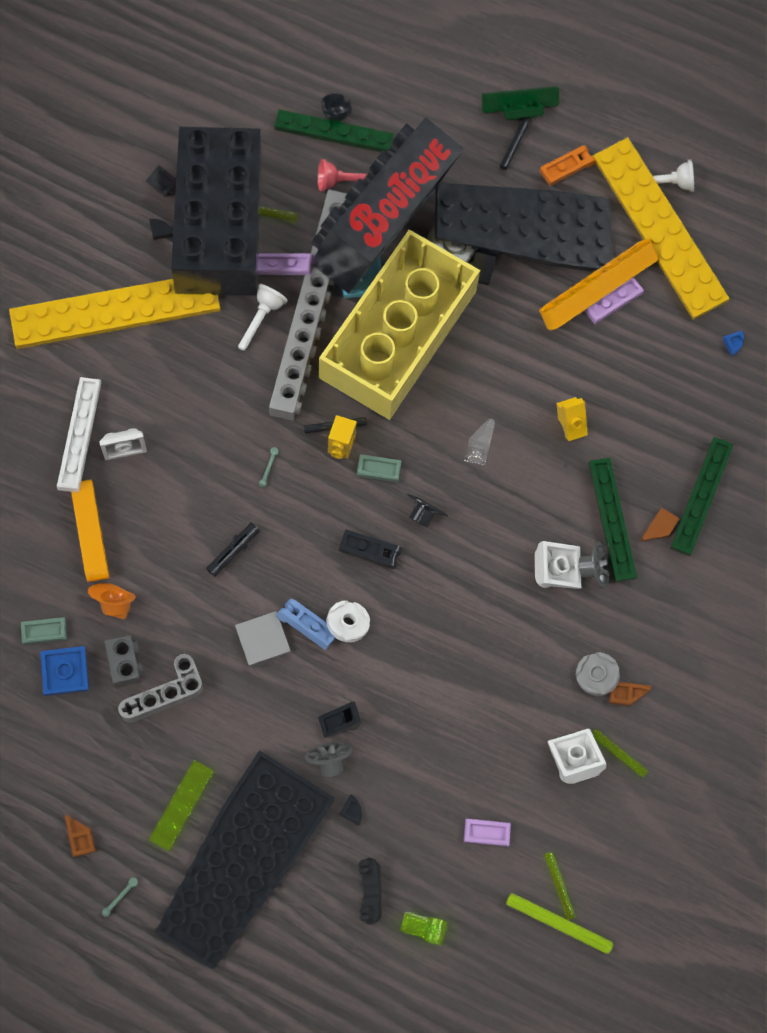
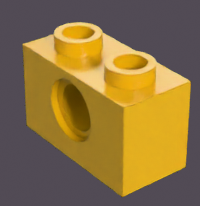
(341, 437)

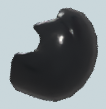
(336, 107)

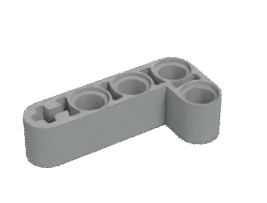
(159, 693)

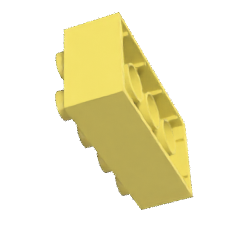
(398, 324)

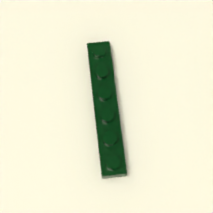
(333, 131)
(701, 496)
(612, 520)

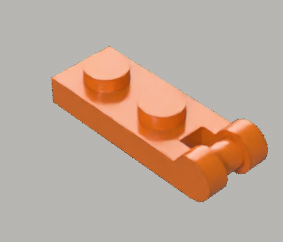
(567, 165)

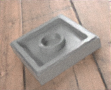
(262, 639)

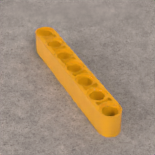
(598, 284)

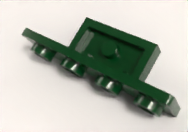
(520, 102)

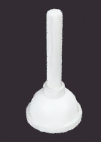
(682, 176)
(269, 300)

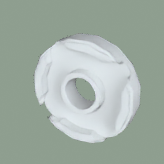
(343, 631)

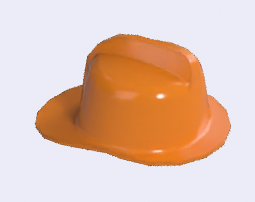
(112, 599)

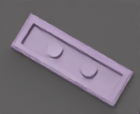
(285, 264)
(614, 300)

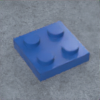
(64, 671)

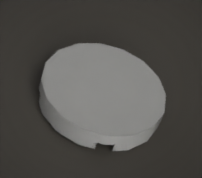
(598, 674)

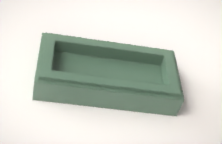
(379, 468)
(43, 631)

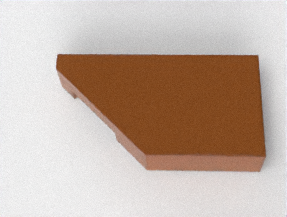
(660, 526)
(627, 693)
(80, 837)

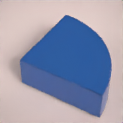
(734, 342)

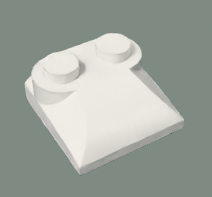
(123, 444)
(557, 565)
(577, 756)

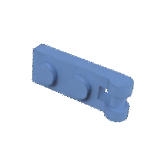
(306, 623)

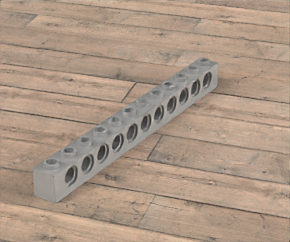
(289, 407)

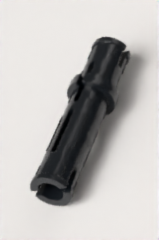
(240, 542)

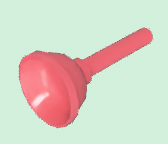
(329, 175)

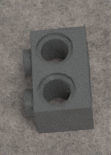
(119, 662)

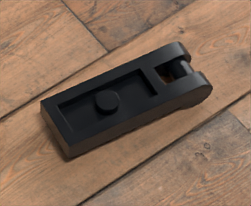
(370, 549)

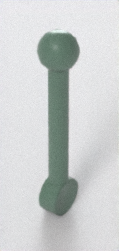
(274, 452)
(133, 882)

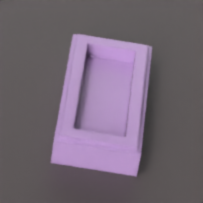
(487, 832)

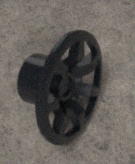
(423, 511)

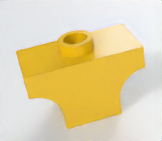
(573, 418)

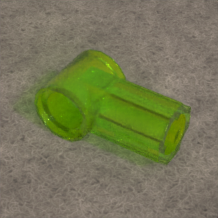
(430, 929)

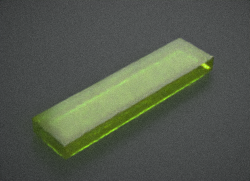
(181, 805)

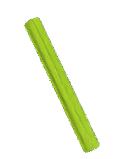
(559, 923)

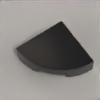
(160, 229)
(352, 810)

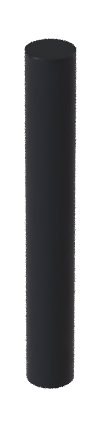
(514, 144)
(328, 425)

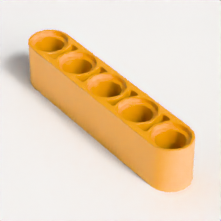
(90, 532)

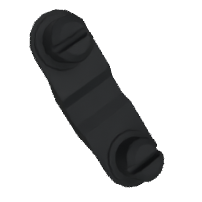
(371, 883)

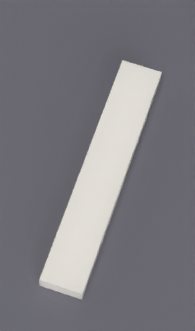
(79, 435)

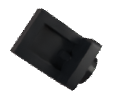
(162, 181)

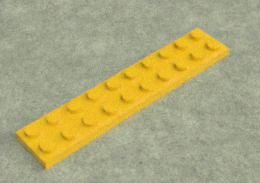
(658, 221)
(105, 312)

